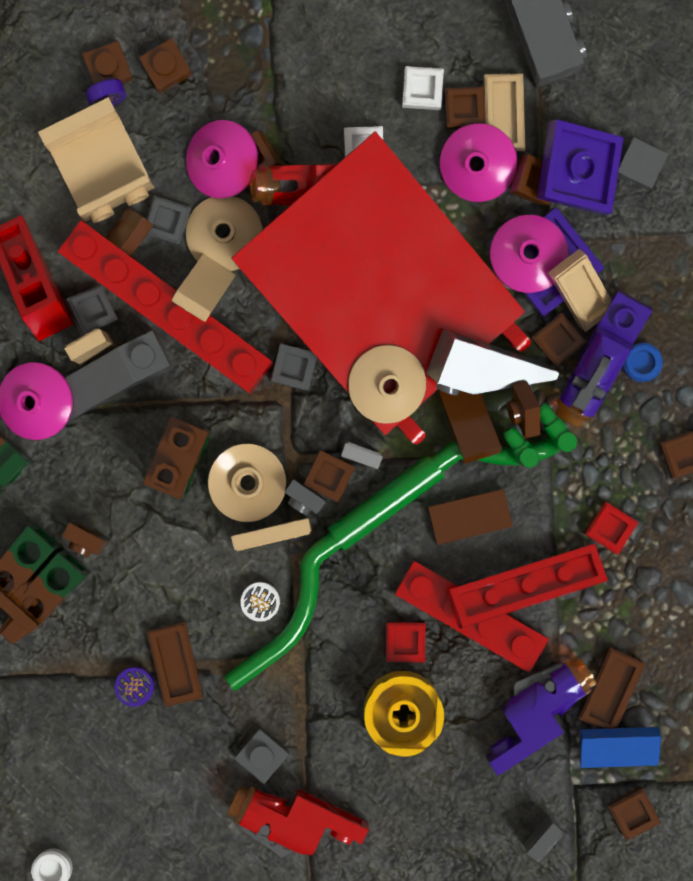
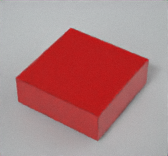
(611, 527)
(405, 641)

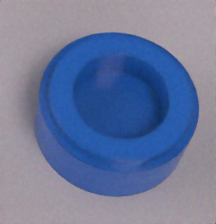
(643, 363)

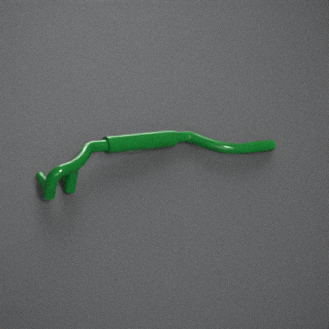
(378, 510)

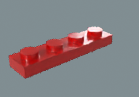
(527, 586)
(501, 634)

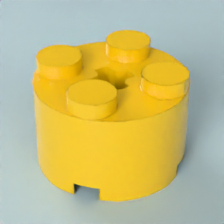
(419, 729)

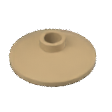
(210, 215)
(371, 372)
(226, 478)

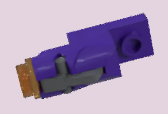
(602, 359)
(533, 707)

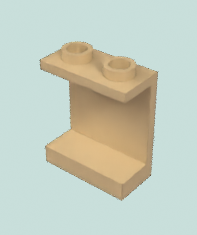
(97, 161)

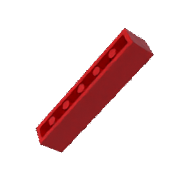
(153, 300)

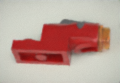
(284, 182)
(293, 826)

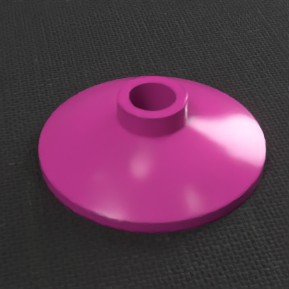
(498, 158)
(236, 159)
(508, 253)
(51, 397)

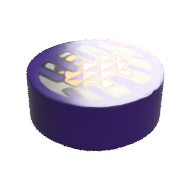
(107, 88)
(134, 686)

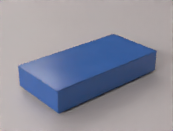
(619, 747)

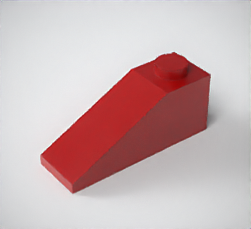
(31, 281)

